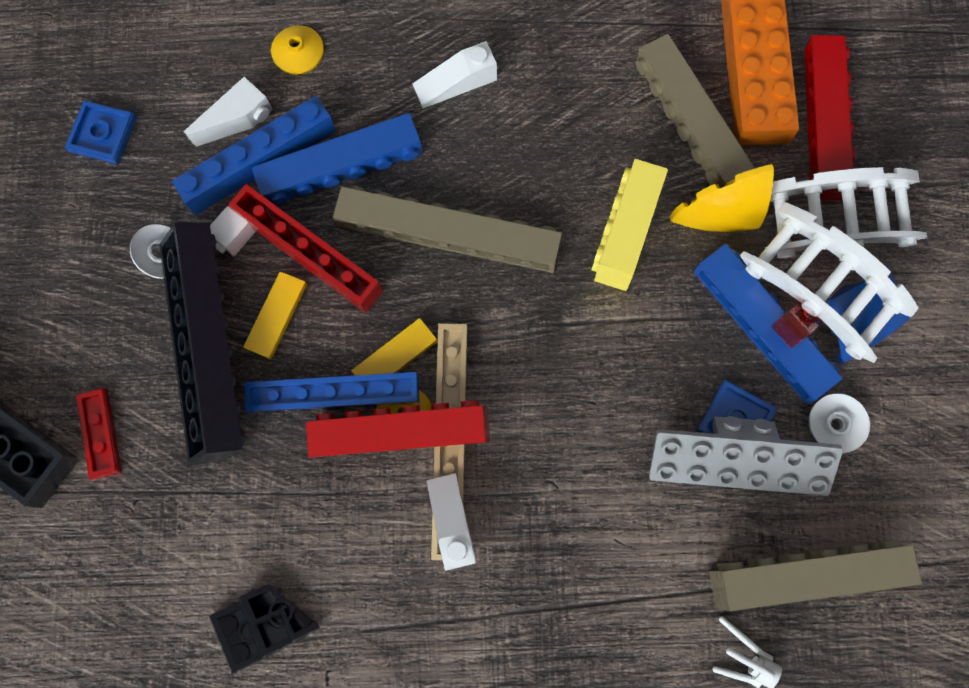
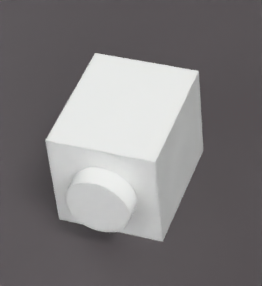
(231, 232)

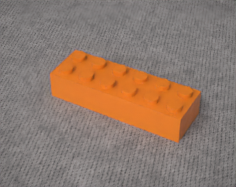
(760, 72)

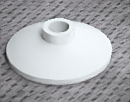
(143, 244)
(848, 412)

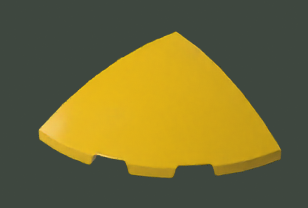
(733, 208)

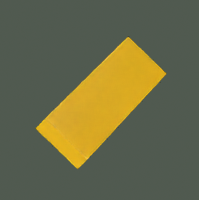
(275, 315)
(398, 351)

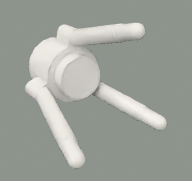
(762, 669)

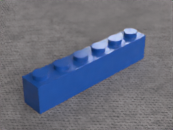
(338, 160)
(232, 167)
(755, 313)

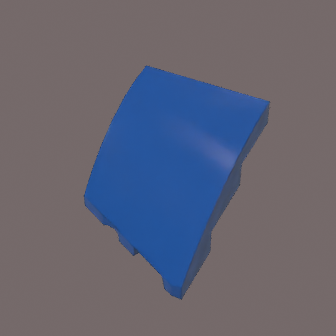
(843, 299)

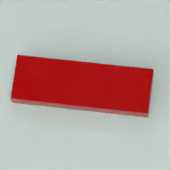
(98, 433)

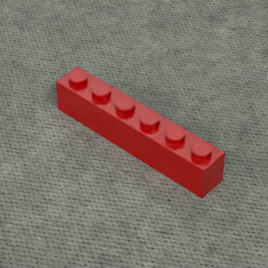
(828, 108)
(306, 248)
(398, 431)

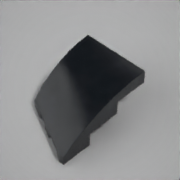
(259, 627)

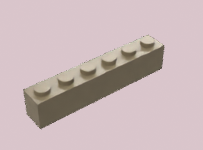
(692, 111)

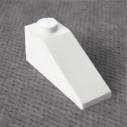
(457, 75)
(233, 113)
(451, 522)

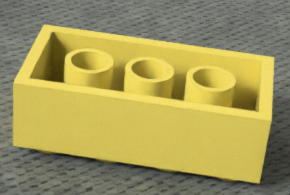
(628, 224)

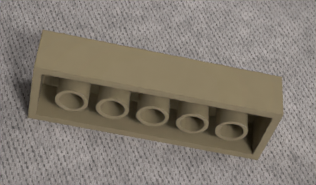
(821, 575)

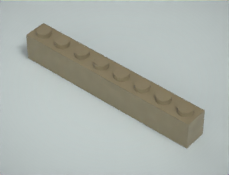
(447, 229)

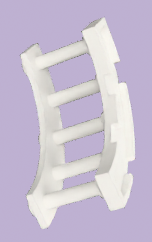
(847, 182)
(852, 257)

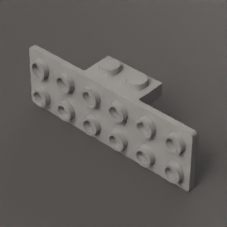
(744, 457)

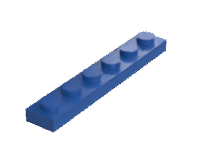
(332, 392)

